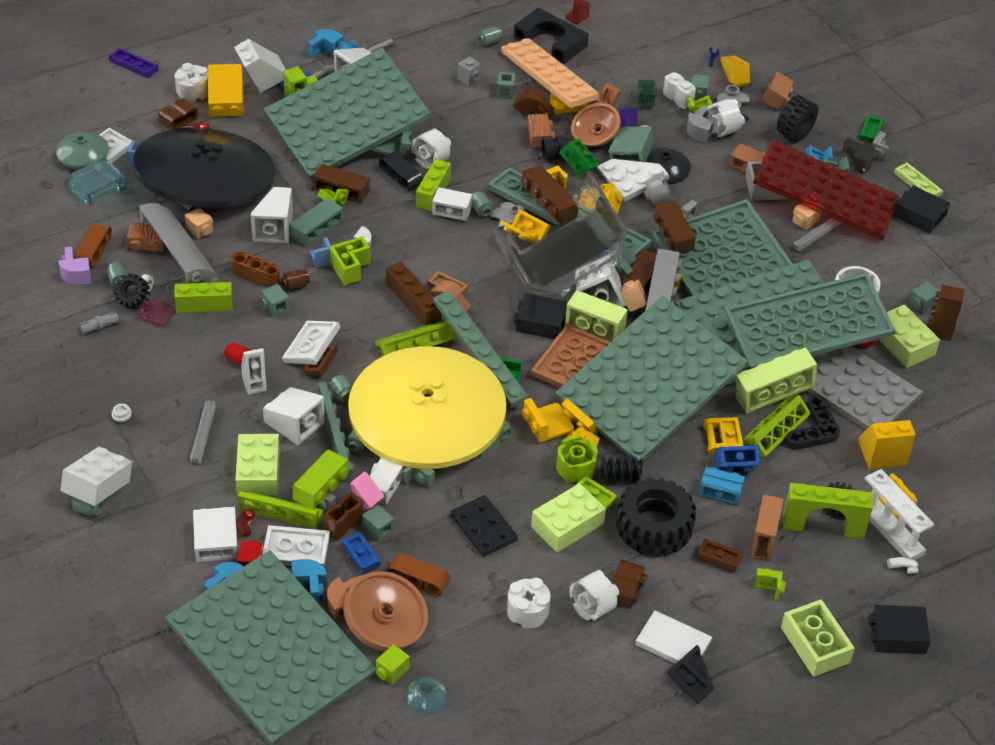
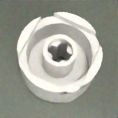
(191, 82)
(726, 117)
(429, 147)
(594, 595)
(528, 602)

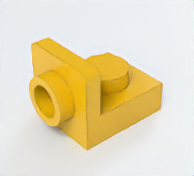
(559, 175)

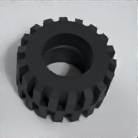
(797, 118)

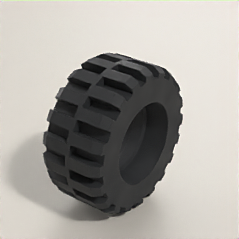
(653, 536)

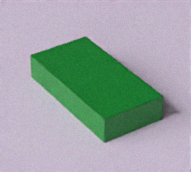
(871, 128)

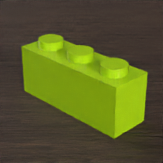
(437, 176)
(203, 297)
(320, 479)

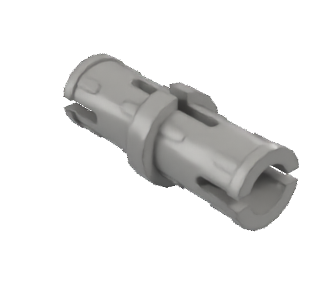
(99, 322)

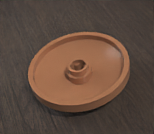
(385, 611)

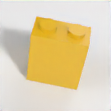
(225, 90)
(887, 444)

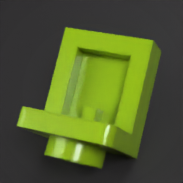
(696, 105)
(339, 197)
(770, 580)

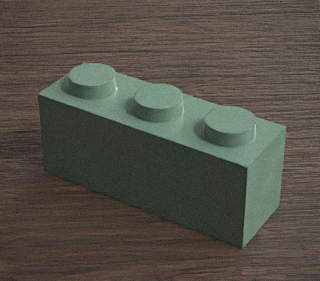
(316, 222)

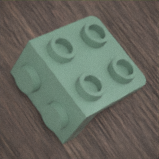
(399, 143)

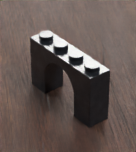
(541, 22)

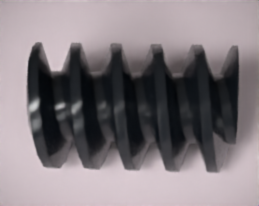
(621, 468)

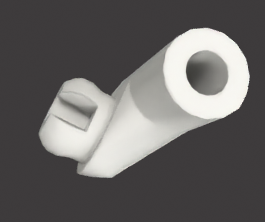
(903, 562)

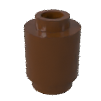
(295, 279)

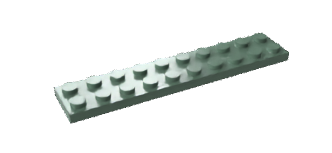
(509, 186)

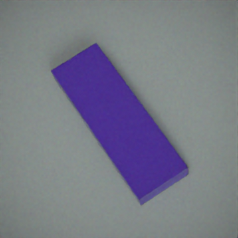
(133, 63)

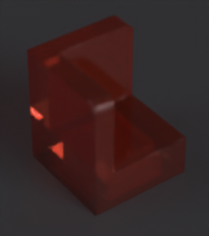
(580, 12)

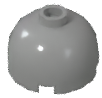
(658, 189)

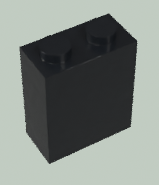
(921, 209)
(540, 316)
(899, 629)

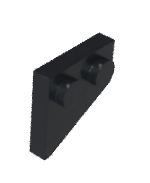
(692, 675)

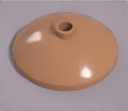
(596, 124)

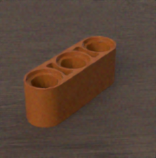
(94, 243)
(255, 269)
(421, 574)

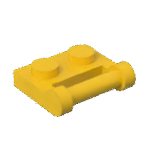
(729, 433)

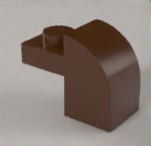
(531, 100)

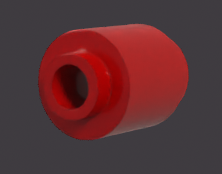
(234, 352)

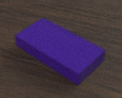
(629, 116)

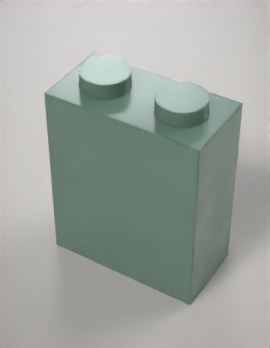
(632, 144)

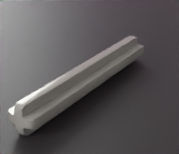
(815, 234)
(202, 432)

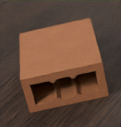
(766, 528)

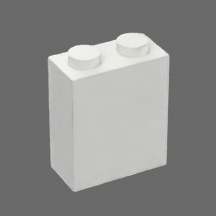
(215, 534)

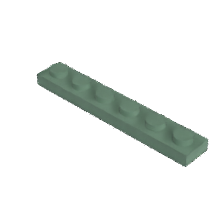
(333, 427)

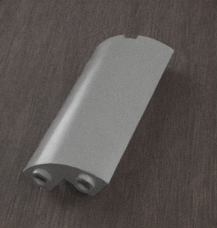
(178, 243)

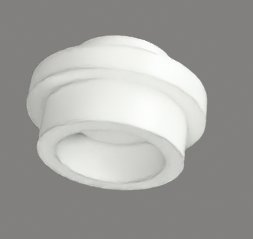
(121, 413)

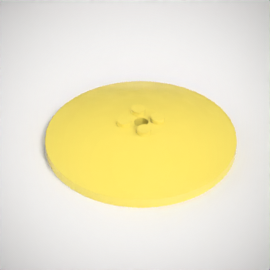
(423, 431)

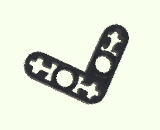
(826, 431)

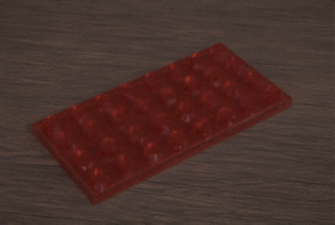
(826, 189)

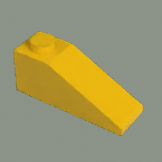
(736, 70)

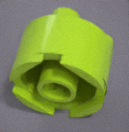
(576, 459)

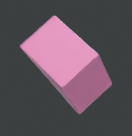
(367, 490)

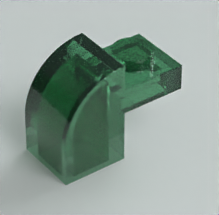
(646, 93)

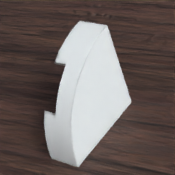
(365, 233)

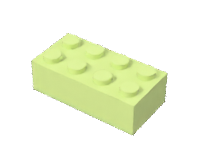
(775, 380)

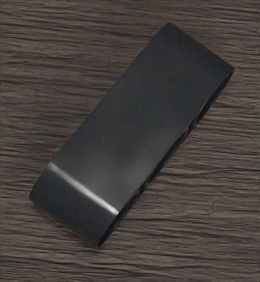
(401, 171)

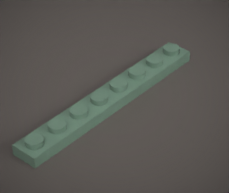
(479, 346)

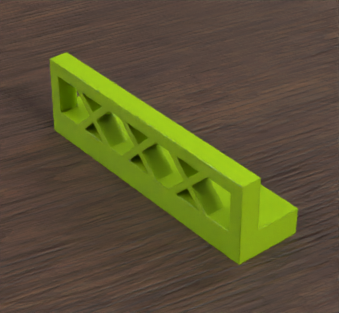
(423, 336)
(776, 419)
(280, 509)

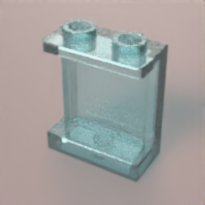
(95, 180)

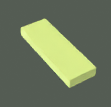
(914, 177)

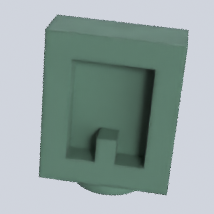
(422, 476)

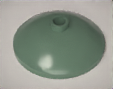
(81, 149)

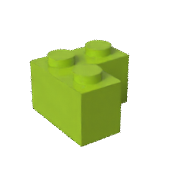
(296, 80)
(348, 258)

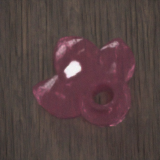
(156, 311)

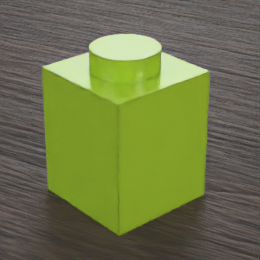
(392, 664)

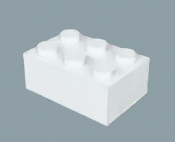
(96, 476)

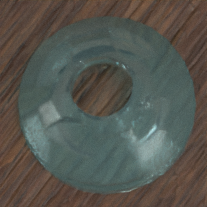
(426, 702)

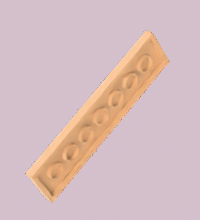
(550, 73)

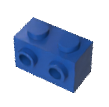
(737, 458)

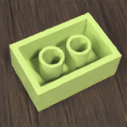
(596, 316)
(912, 338)
(258, 464)
(568, 517)
(817, 638)

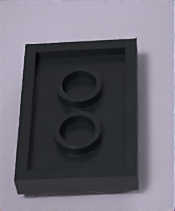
(484, 525)

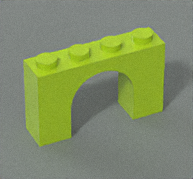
(806, 498)

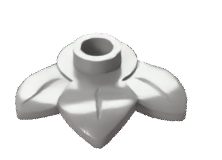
(733, 92)
(506, 213)

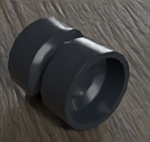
(552, 147)

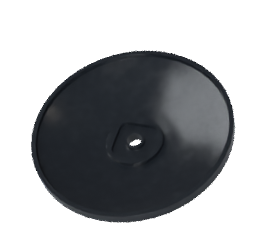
(203, 167)

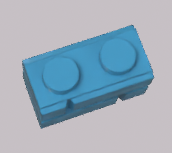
(721, 485)

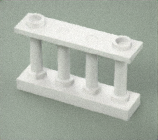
(891, 527)

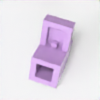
(74, 270)

